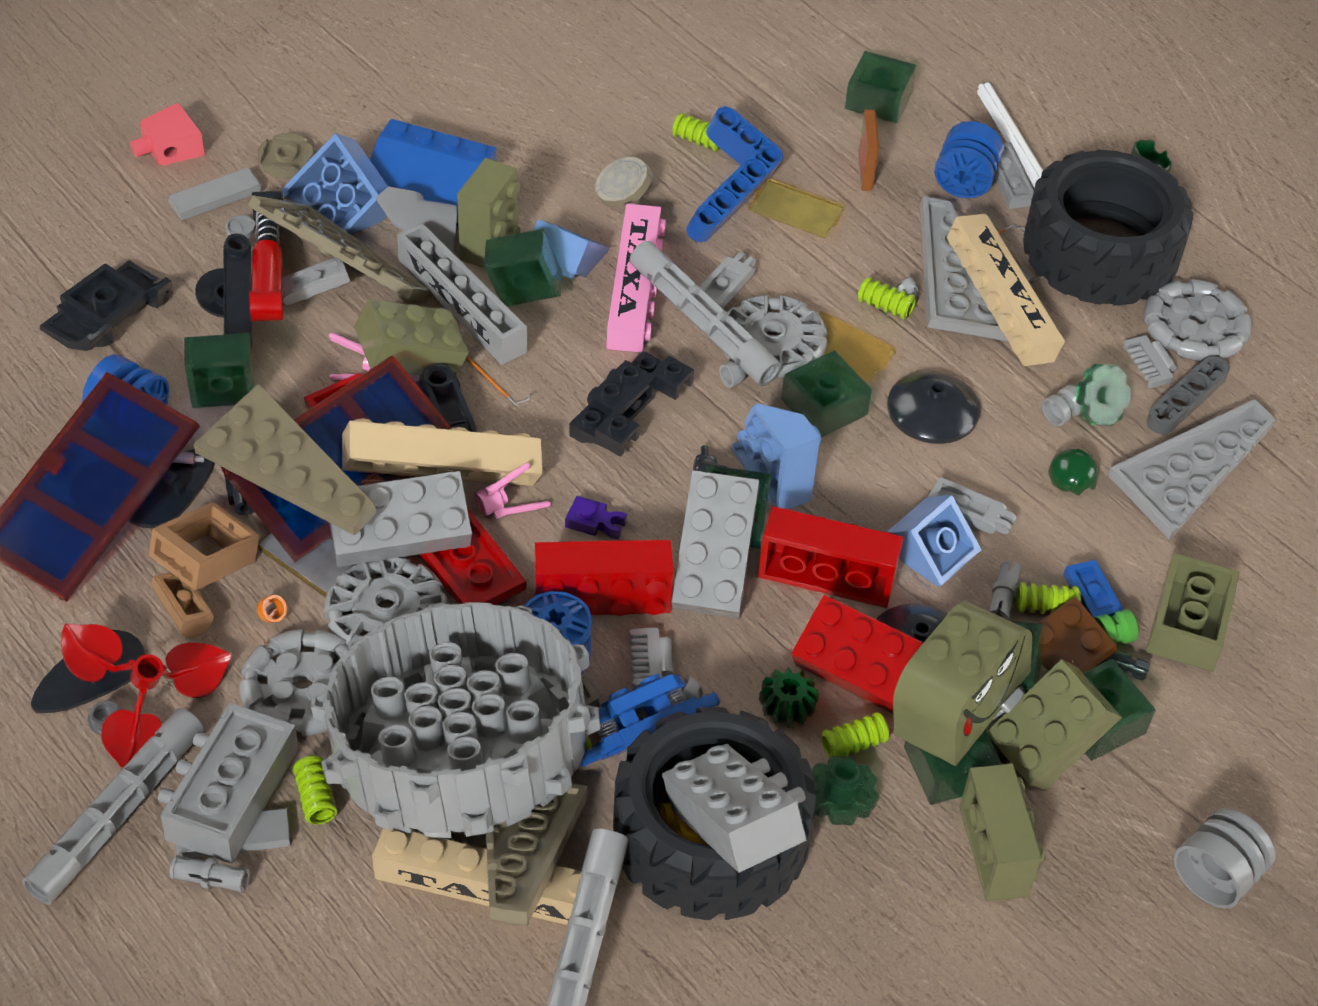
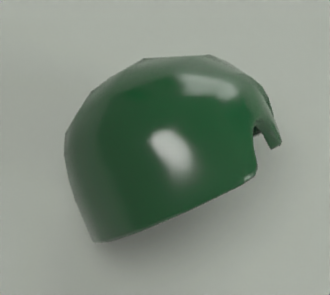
(1147, 150)
(1073, 471)

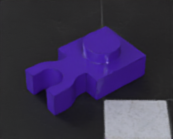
(590, 516)

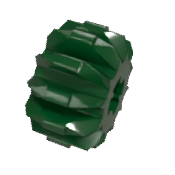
(788, 696)

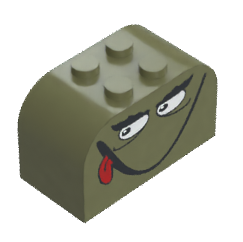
(960, 680)

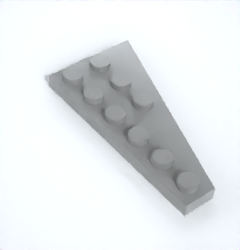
(949, 291)
(1185, 470)

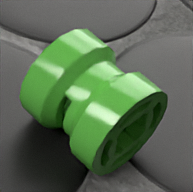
(1120, 627)

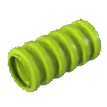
(694, 130)
(886, 298)
(1044, 598)
(856, 736)
(314, 790)

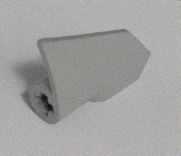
(409, 209)

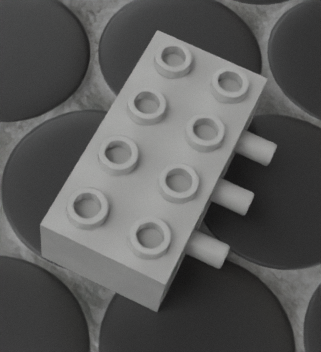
(228, 782)
(736, 806)

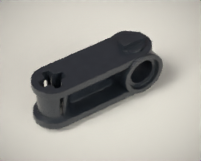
(445, 393)

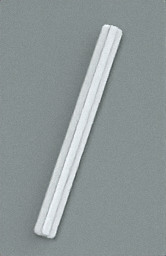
(1010, 131)

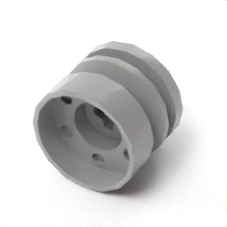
(1224, 858)

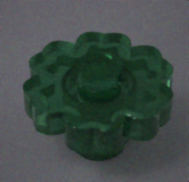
(1103, 394)
(844, 790)

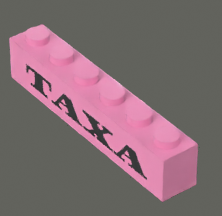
(631, 290)

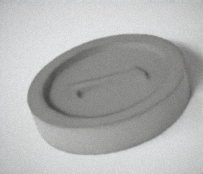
(240, 224)

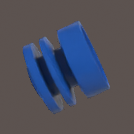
(969, 159)
(131, 373)
(565, 613)

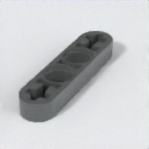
(1185, 392)

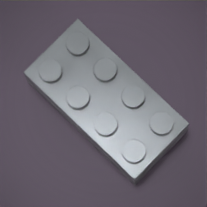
(409, 520)
(715, 544)

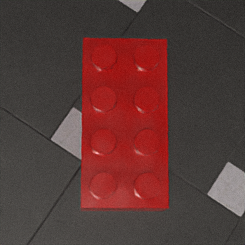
(829, 556)
(608, 574)
(854, 652)

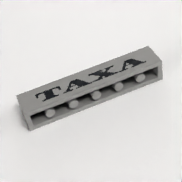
(462, 294)

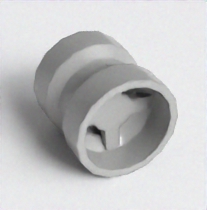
(1062, 406)

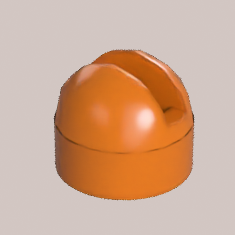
(275, 614)

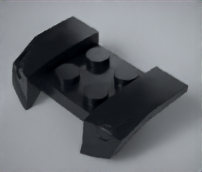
(101, 303)

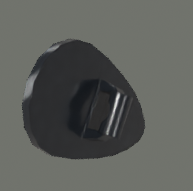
(172, 493)
(64, 691)

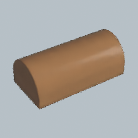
(183, 605)

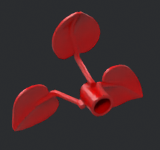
(95, 648)

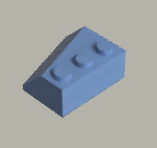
(783, 446)

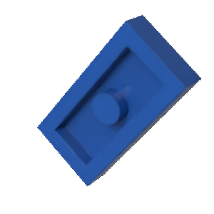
(1095, 589)

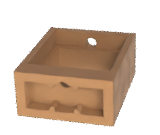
(173, 551)

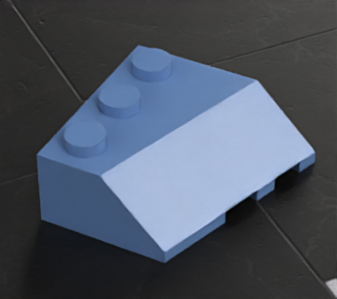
(340, 185)

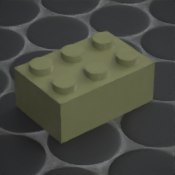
(487, 209)
(410, 334)
(1193, 612)
(1053, 725)
(1001, 832)

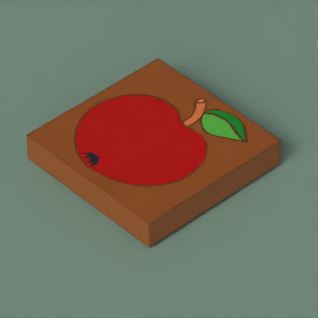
(868, 150)

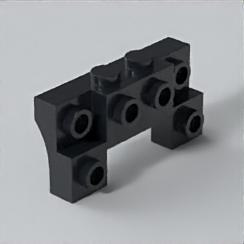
(623, 396)

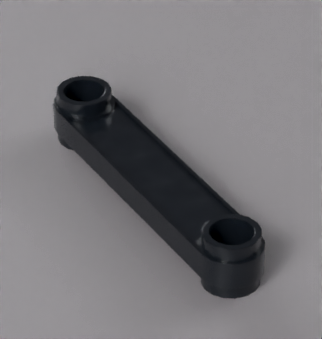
(237, 285)

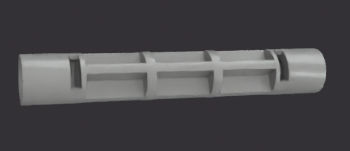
(705, 313)
(112, 807)
(588, 918)

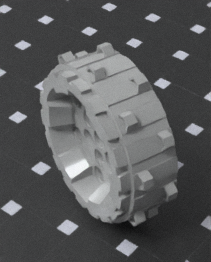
(456, 718)

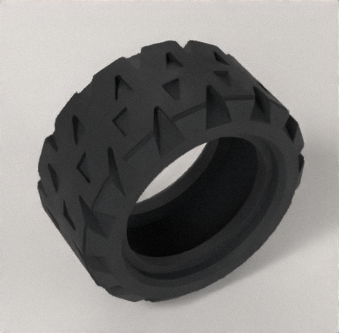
(1100, 265)
(693, 873)

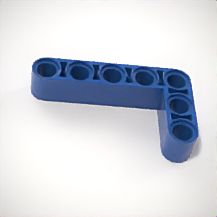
(757, 162)

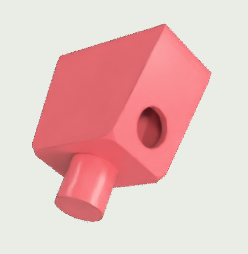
(169, 137)

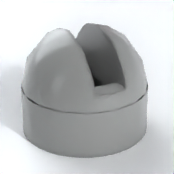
(909, 286)
(731, 374)
(692, 688)

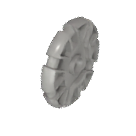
(1174, 316)
(797, 325)
(369, 593)
(290, 668)

